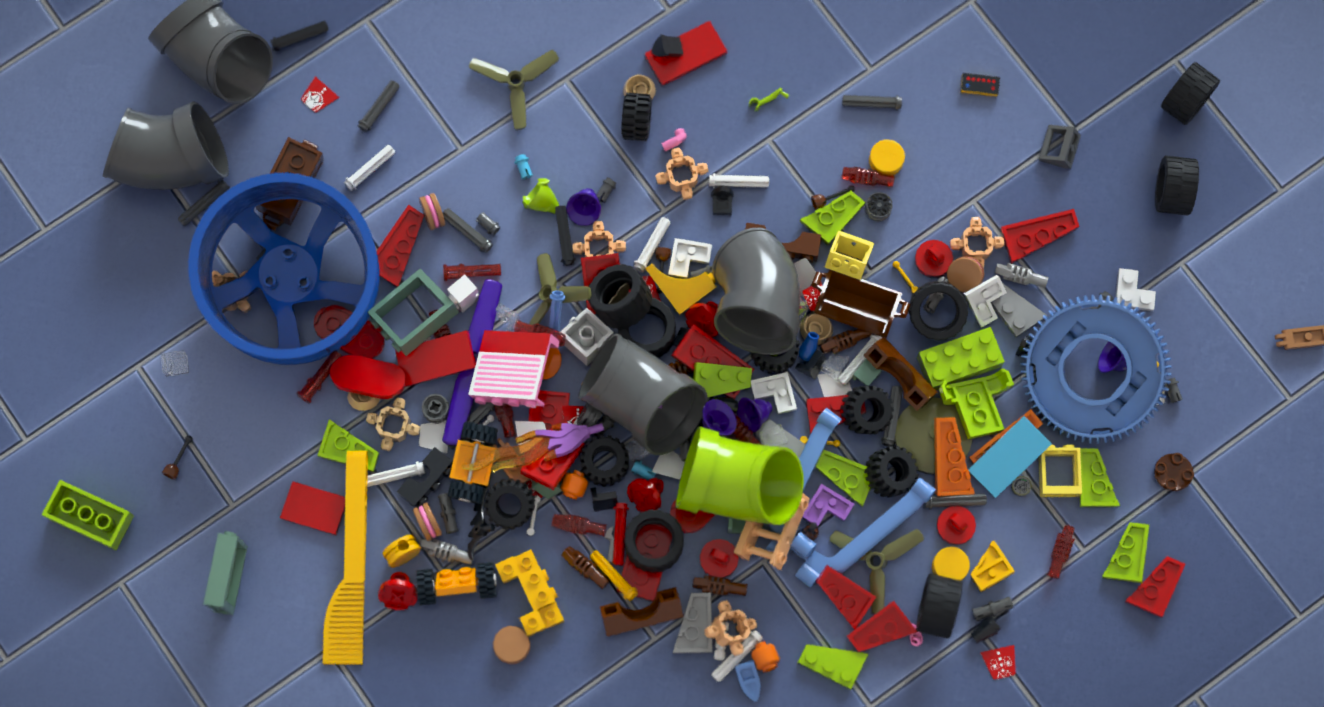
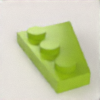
(1096, 487)

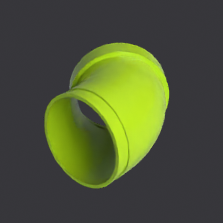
(740, 479)

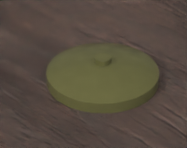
(916, 432)

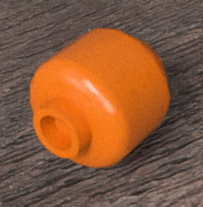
(574, 485)
(765, 657)

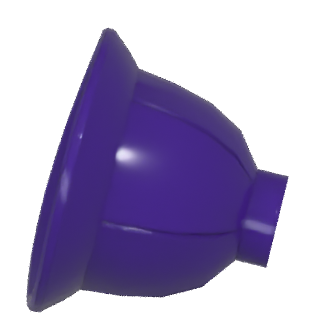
(584, 207)
(1111, 359)
(754, 412)
(719, 417)

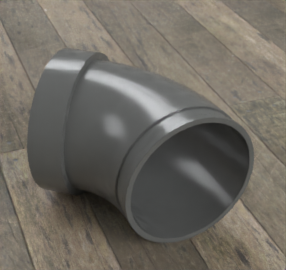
(214, 50)
(167, 150)
(759, 293)
(633, 385)

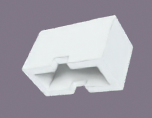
(463, 293)

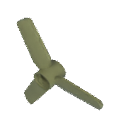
(527, 74)
(549, 283)
(890, 552)

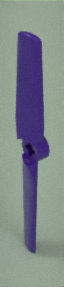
(482, 320)

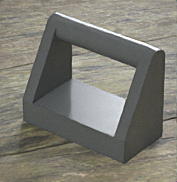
(1068, 148)

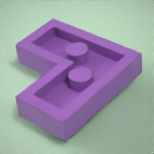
(824, 501)

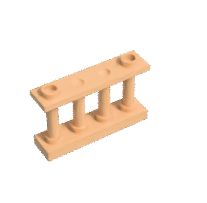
(753, 530)

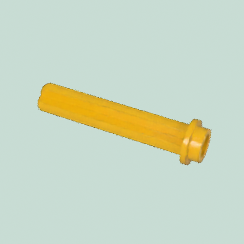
(629, 592)

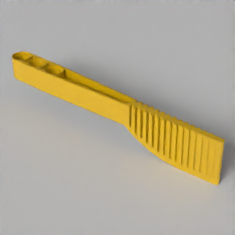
(345, 613)

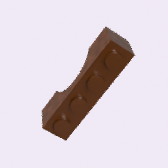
(804, 246)
(887, 358)
(663, 608)

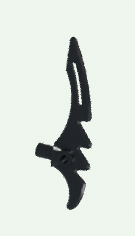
(481, 527)

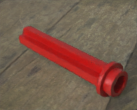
(619, 535)

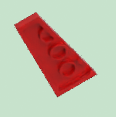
(1033, 234)
(398, 245)

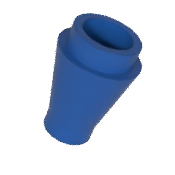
(809, 346)

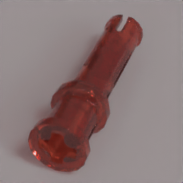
(495, 269)
(314, 384)

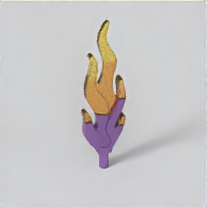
(564, 435)

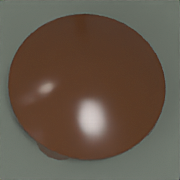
(1173, 472)

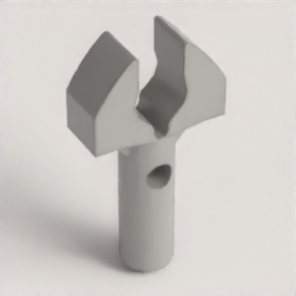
(609, 536)

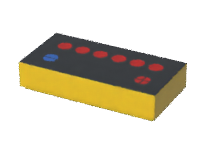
(980, 84)

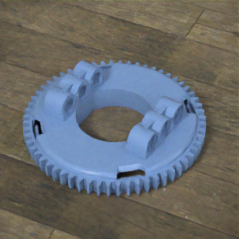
(1131, 400)

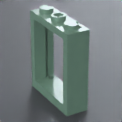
(424, 330)
(225, 573)

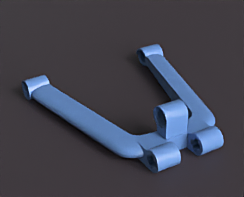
(870, 537)

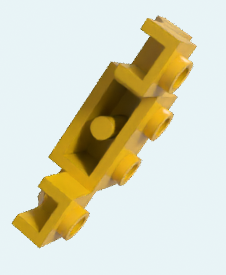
(541, 597)

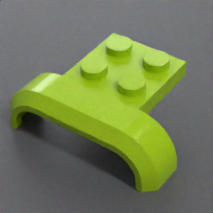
(976, 404)

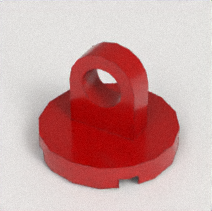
(933, 258)
(703, 317)
(645, 493)
(956, 525)
(718, 558)
(398, 592)

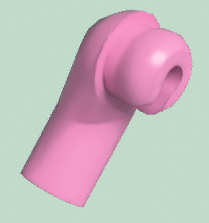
(679, 137)

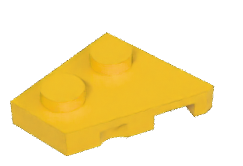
(991, 568)

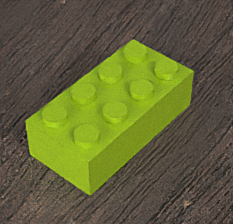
(961, 358)
(88, 515)

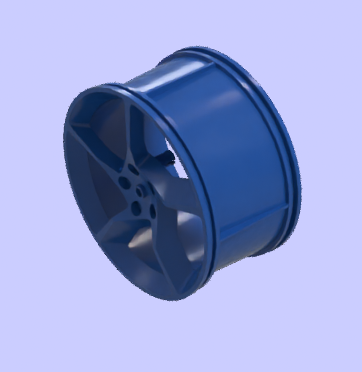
(286, 270)

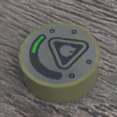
(1021, 486)

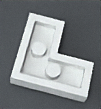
(687, 251)
(1128, 291)
(981, 297)
(779, 388)

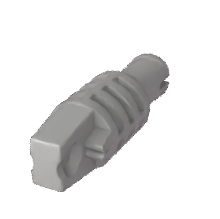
(1021, 275)
(445, 551)

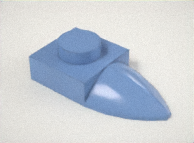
(749, 679)

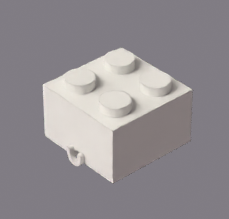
(586, 336)

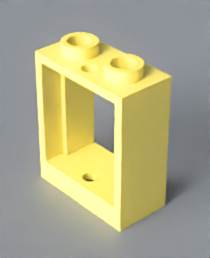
(844, 245)
(1061, 491)

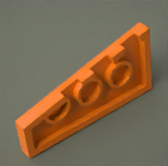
(950, 465)

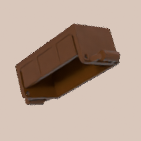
(296, 159)
(858, 302)

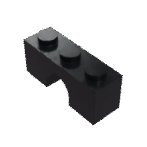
(416, 492)

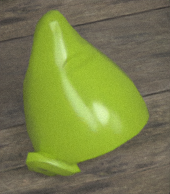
(541, 198)

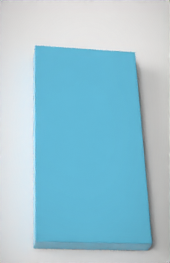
(1009, 456)

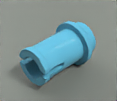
(523, 166)
(642, 470)

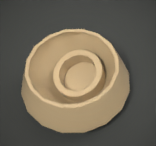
(641, 83)
(817, 324)
(362, 402)

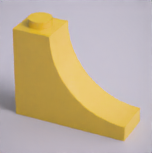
(683, 292)

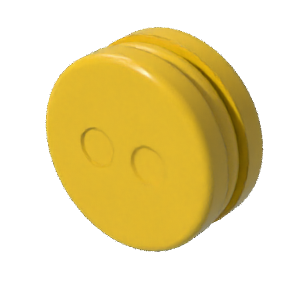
(887, 157)
(401, 551)
(951, 563)

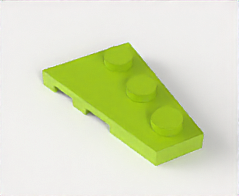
(833, 216)
(721, 378)
(339, 441)
(845, 474)
(1130, 555)
(834, 664)

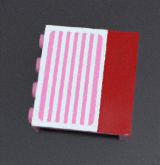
(511, 368)

